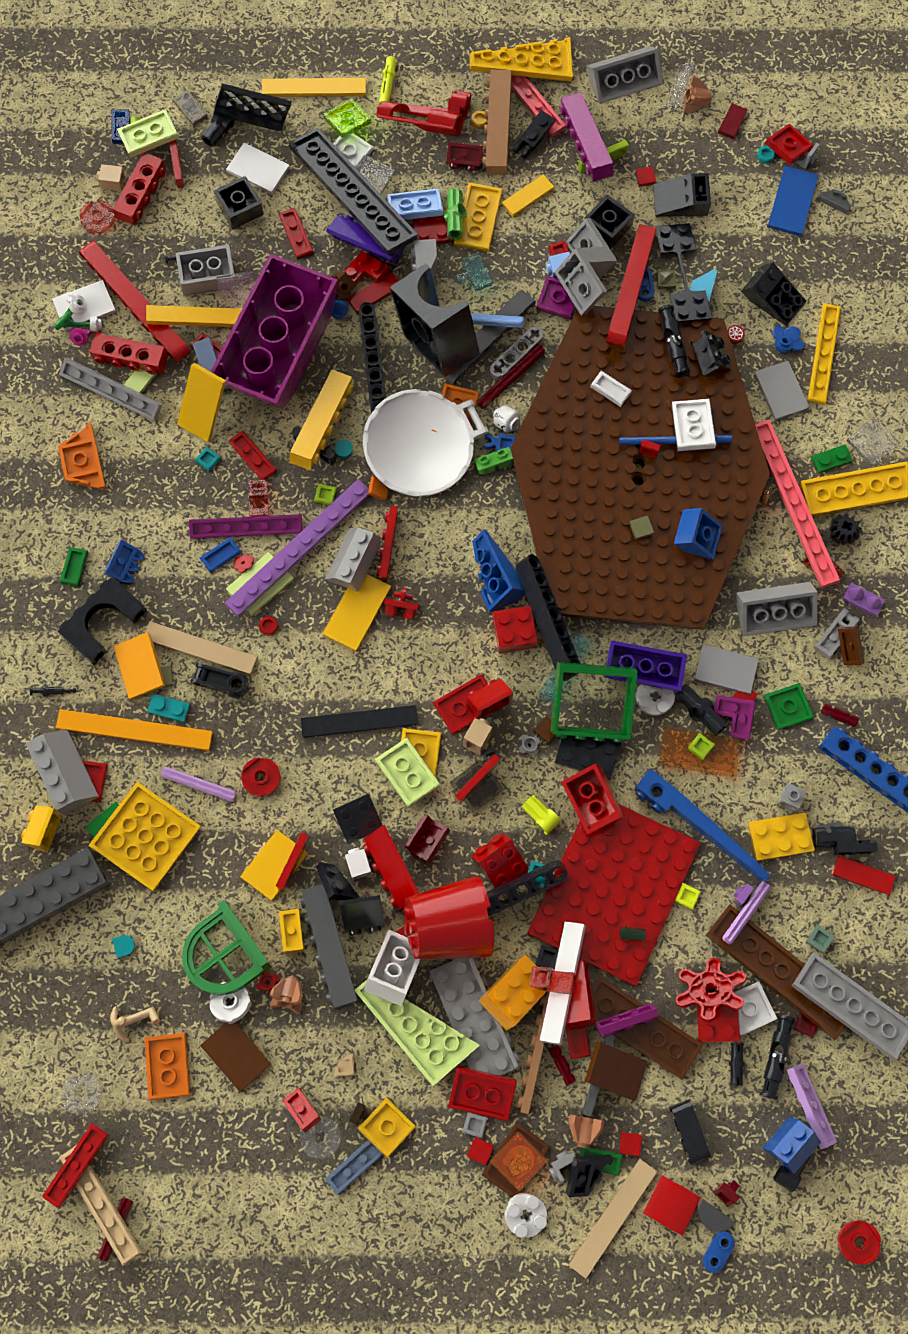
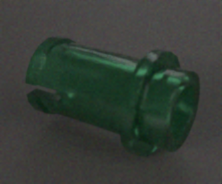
(632, 934)

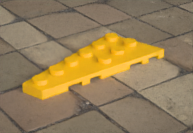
(532, 60)

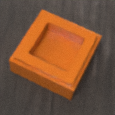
(377, 488)

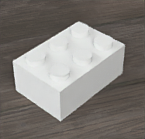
(392, 969)

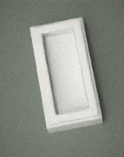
(611, 388)

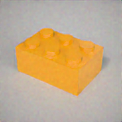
(511, 995)

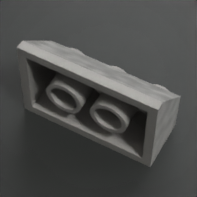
(353, 558)

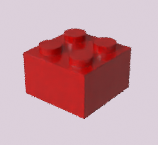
(514, 629)

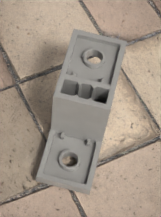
(585, 266)

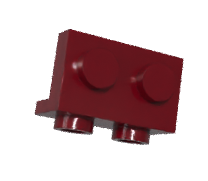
(464, 155)
(426, 838)

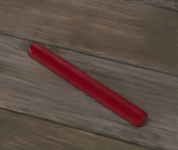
(510, 377)

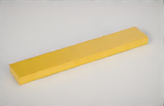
(314, 87)
(191, 316)
(824, 354)

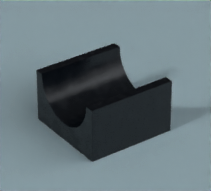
(437, 332)

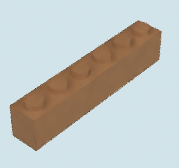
(498, 122)

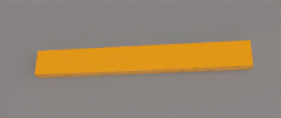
(134, 730)

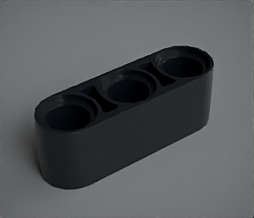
(691, 1132)

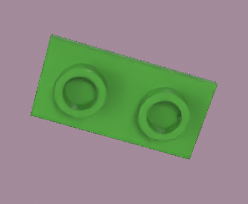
(486, 463)

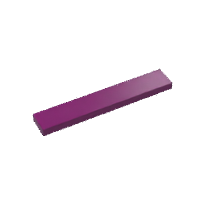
(245, 526)

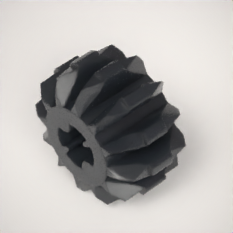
(844, 534)

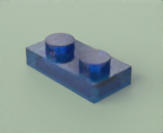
(119, 118)

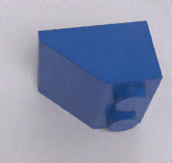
(698, 533)
(792, 1144)

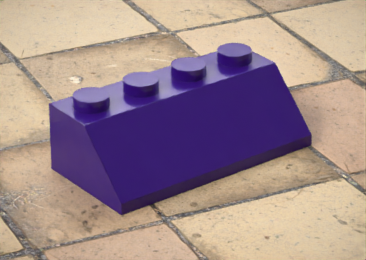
(353, 234)
(654, 666)

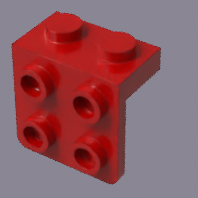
(500, 860)

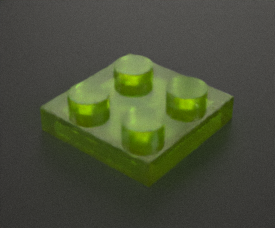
(347, 118)

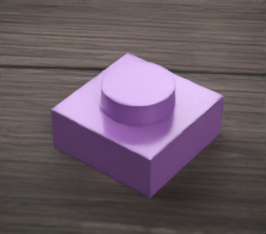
(742, 894)

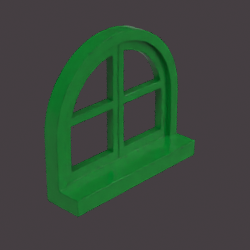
(242, 939)

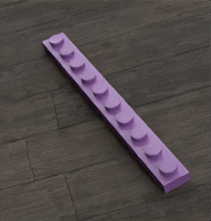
(297, 548)

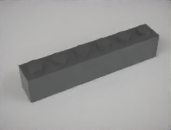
(329, 947)

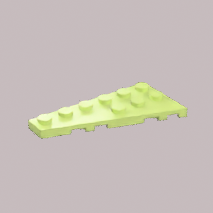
(425, 1039)

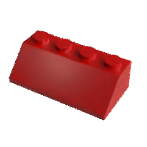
(390, 866)

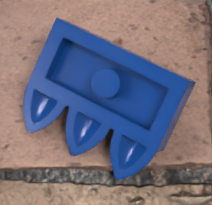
(122, 562)

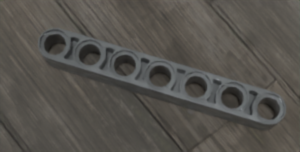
(488, 335)

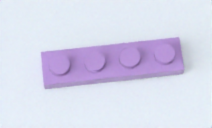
(811, 1105)

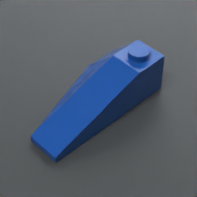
(497, 572)

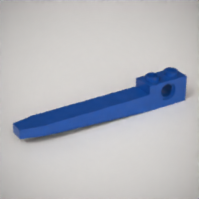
(684, 808)

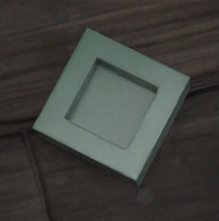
(820, 939)

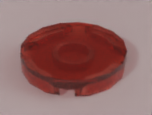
(95, 221)

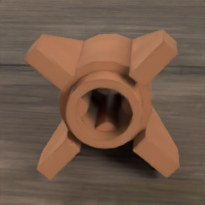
(697, 96)
(287, 994)
(585, 1130)

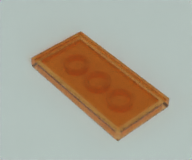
(719, 761)

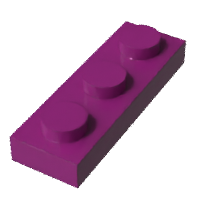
(626, 1020)

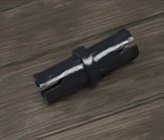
(736, 1064)

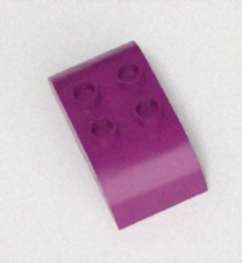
(277, 332)

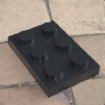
(581, 754)

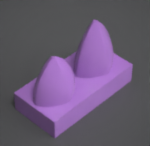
(863, 599)

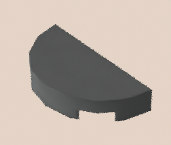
(836, 200)
(713, 1218)

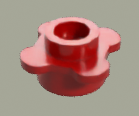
(262, 981)

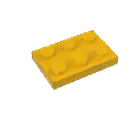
(781, 836)

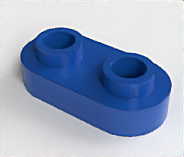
(647, 286)
(716, 1250)

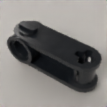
(220, 680)

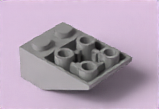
(424, 252)

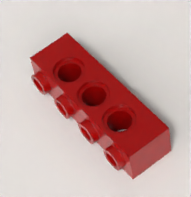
(139, 180)
(103, 344)

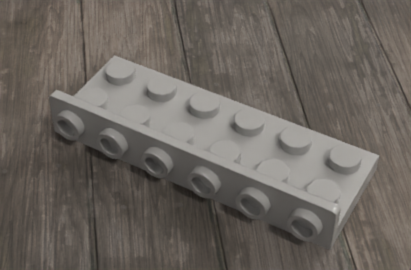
(459, 991)

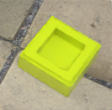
(687, 896)

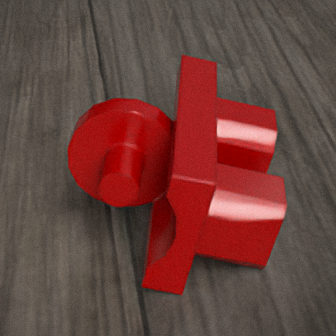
(392, 604)

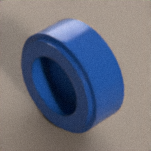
(340, 309)

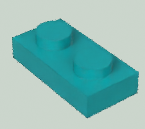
(168, 708)

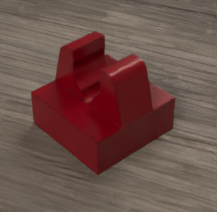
(727, 1192)

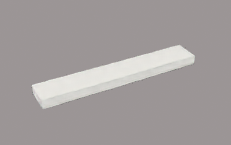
(558, 1003)

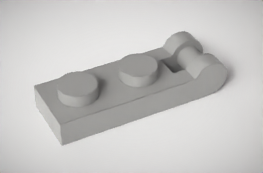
(830, 640)

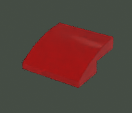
(672, 1205)

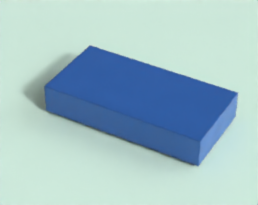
(220, 555)

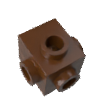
(345, 285)

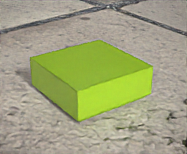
(325, 494)
(701, 746)

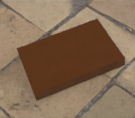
(235, 1055)
(615, 1071)
(496, 1177)

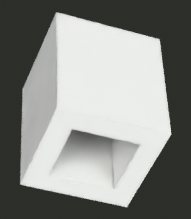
(358, 863)

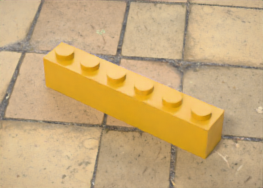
(321, 420)

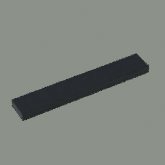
(359, 721)

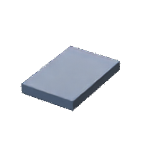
(417, 203)

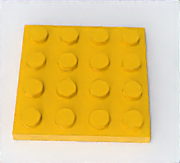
(145, 836)

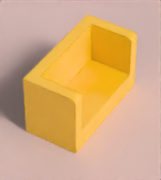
(291, 931)

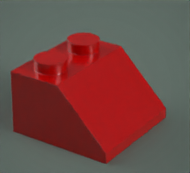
(490, 698)

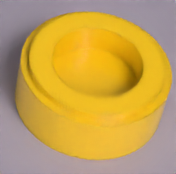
(478, 119)

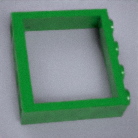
(598, 734)

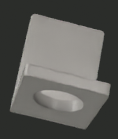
(810, 157)

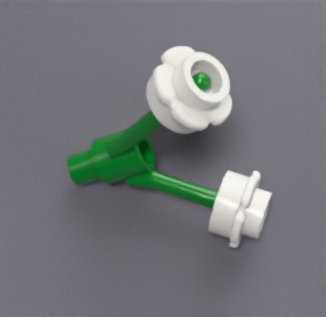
(77, 306)

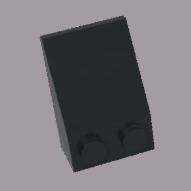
(362, 914)

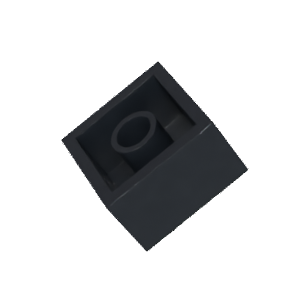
(238, 202)
(611, 220)

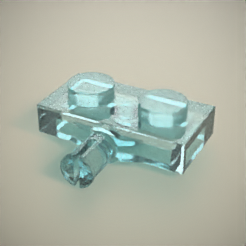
(475, 272)

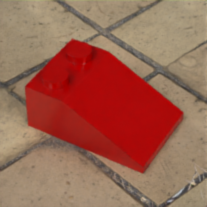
(592, 798)

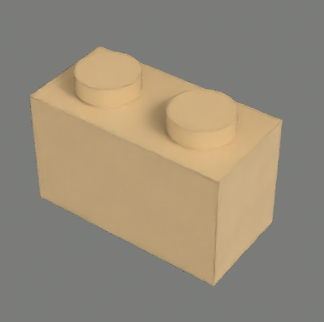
(477, 736)

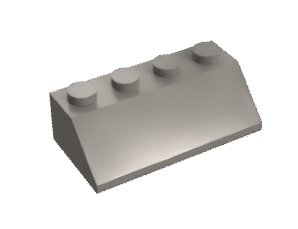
(625, 74)
(777, 608)
(62, 770)

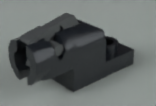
(842, 840)

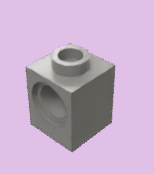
(791, 797)

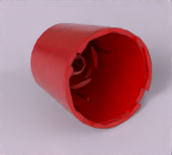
(450, 921)

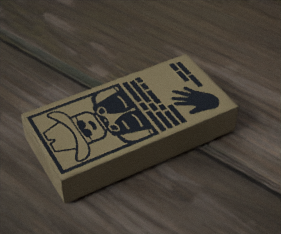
(190, 108)

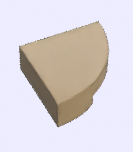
(345, 1067)

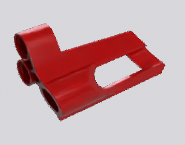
(439, 120)

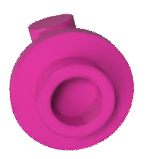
(79, 336)

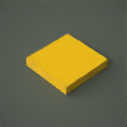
(386, 1127)

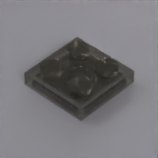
(485, 791)

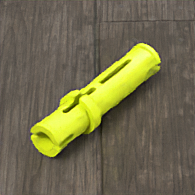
(388, 76)

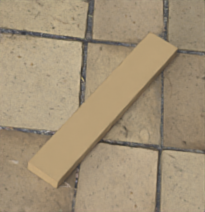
(201, 648)
(106, 1215)
(612, 1218)

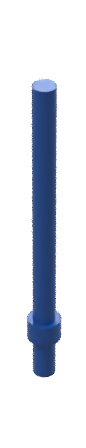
(667, 440)

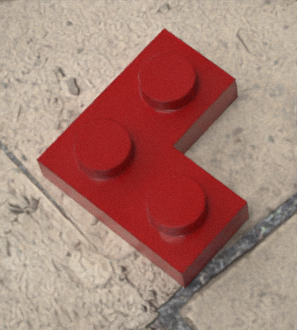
(366, 265)

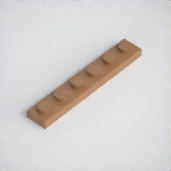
(533, 1060)

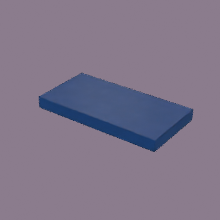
(792, 201)

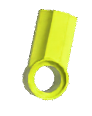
(541, 815)

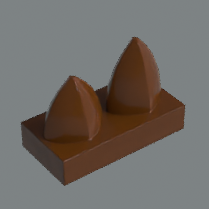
(851, 645)

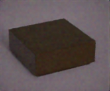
(357, 1113)

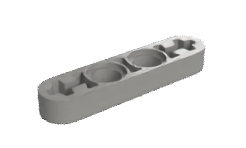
(516, 353)

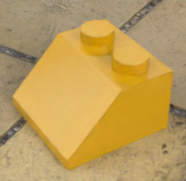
(41, 828)

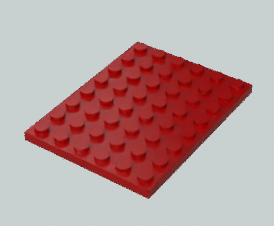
(614, 880)

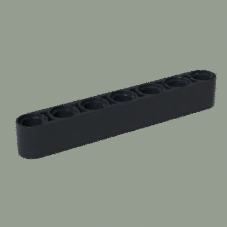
(372, 354)
(546, 613)

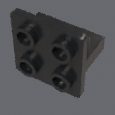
(711, 353)

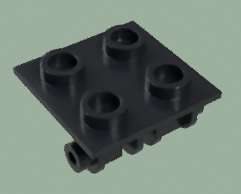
(357, 818)

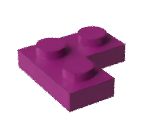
(742, 714)

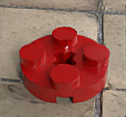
(261, 766)
(871, 1242)

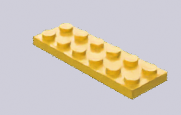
(856, 489)

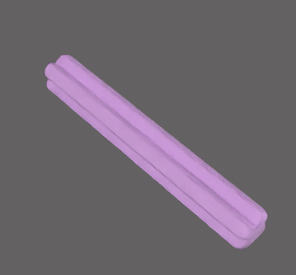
(198, 784)
(746, 912)

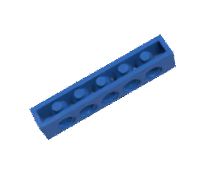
(863, 770)

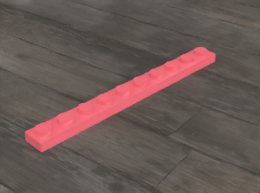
(796, 506)

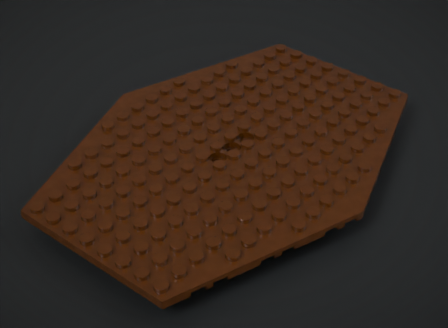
(582, 480)

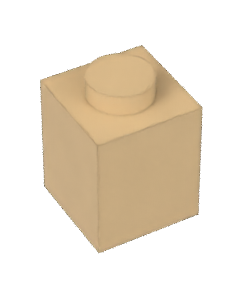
(111, 177)

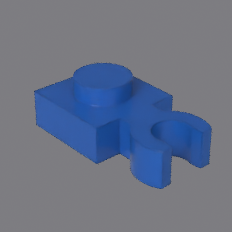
(503, 441)

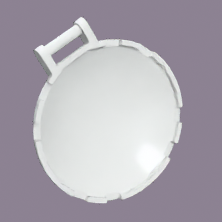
(406, 450)

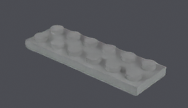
(853, 1006)

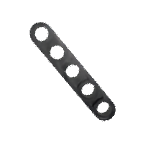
(532, 887)

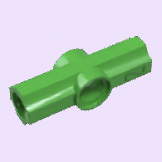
(455, 214)

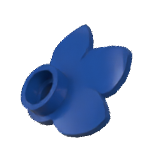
(787, 339)

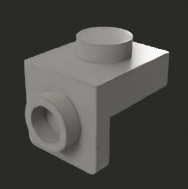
(563, 1159)

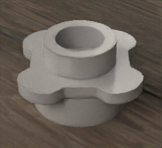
(529, 740)

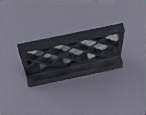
(245, 112)

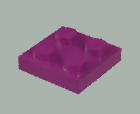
(555, 299)

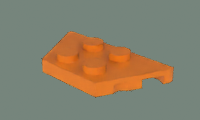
(81, 459)

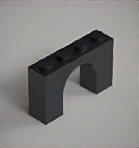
(108, 596)

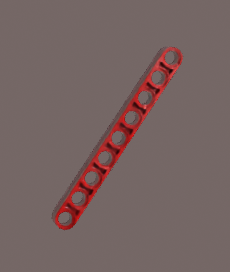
(631, 285)
(133, 299)

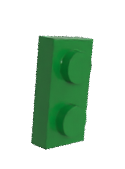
(831, 458)

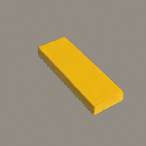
(527, 195)

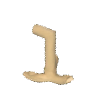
(122, 1021)

